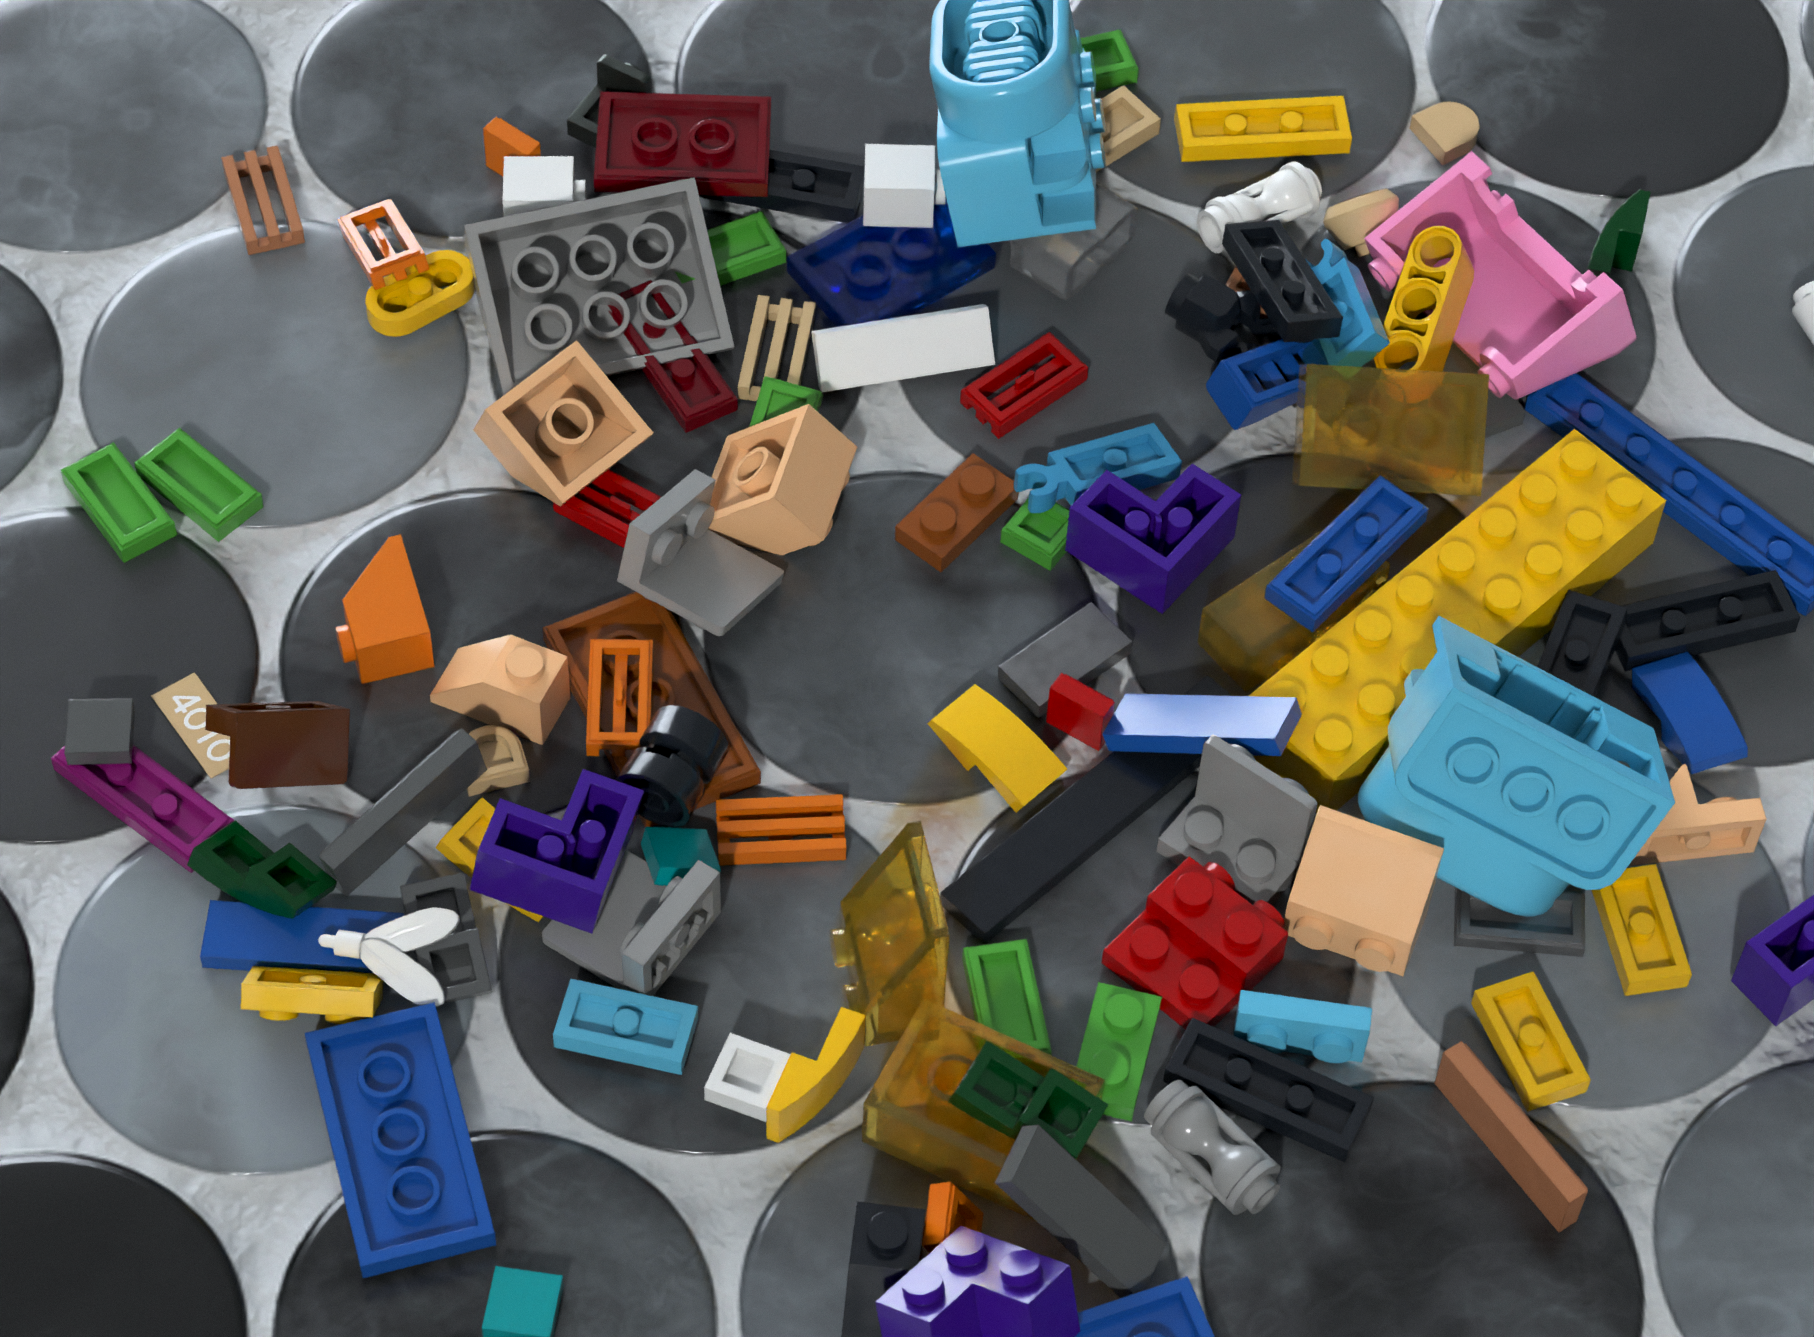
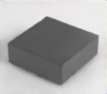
(99, 731)

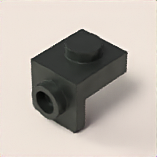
(611, 77)

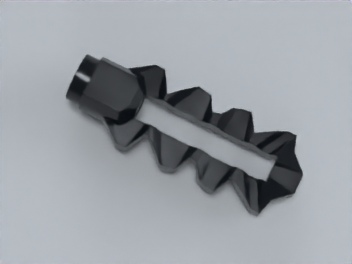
(1211, 313)

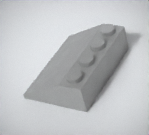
(553, 268)

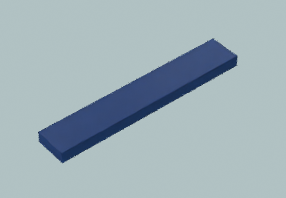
(1692, 492)

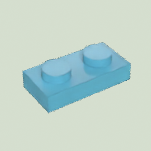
(625, 1026)
(1303, 1026)

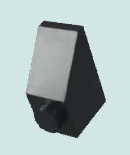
(882, 1251)

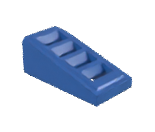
(1241, 394)

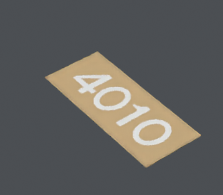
(185, 709)

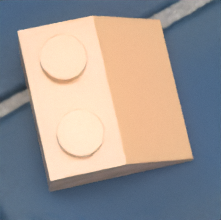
(562, 426)
(781, 482)
(1362, 891)

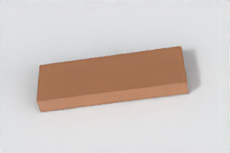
(1511, 1136)

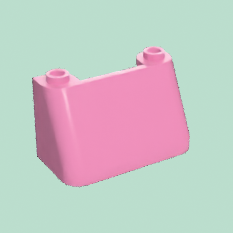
(1528, 307)

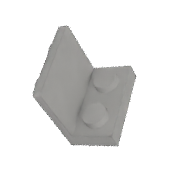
(690, 568)
(1243, 822)
(642, 926)

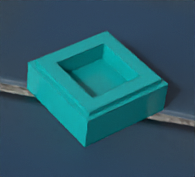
(675, 851)
(522, 1303)

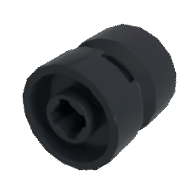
(673, 764)

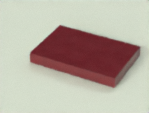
(681, 137)

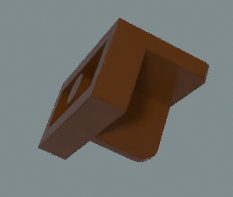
(283, 743)

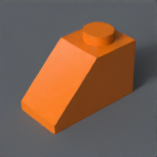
(385, 619)

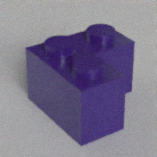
(1153, 544)
(558, 864)
(1779, 965)
(981, 1290)

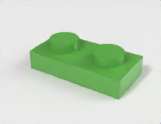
(1119, 1044)

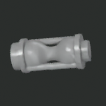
(1189, 1125)

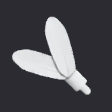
(385, 950)

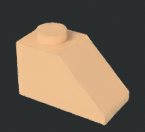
(507, 685)

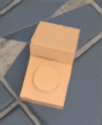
(1705, 829)

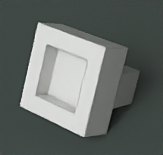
(745, 1076)

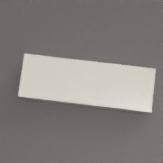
(903, 347)

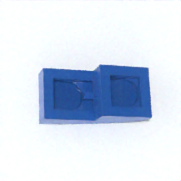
(1691, 712)

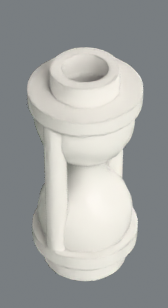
(1283, 196)

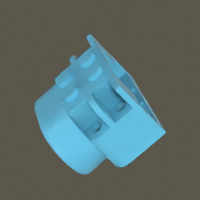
(1015, 119)
(1515, 777)

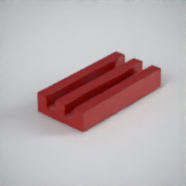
(1031, 391)
(607, 515)

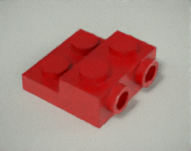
(1198, 944)

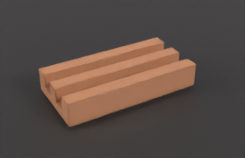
(254, 167)

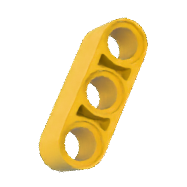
(1423, 289)

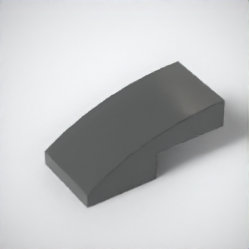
(459, 957)

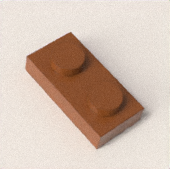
(956, 512)

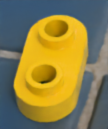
(419, 297)

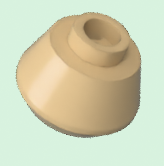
(1359, 216)

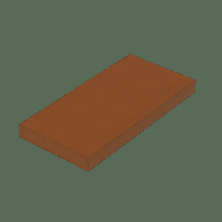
(675, 681)

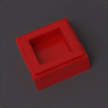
(1079, 710)

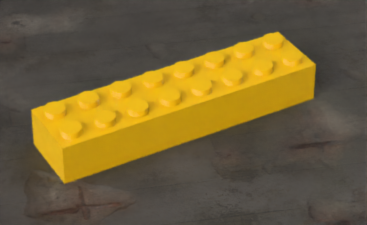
(1497, 574)

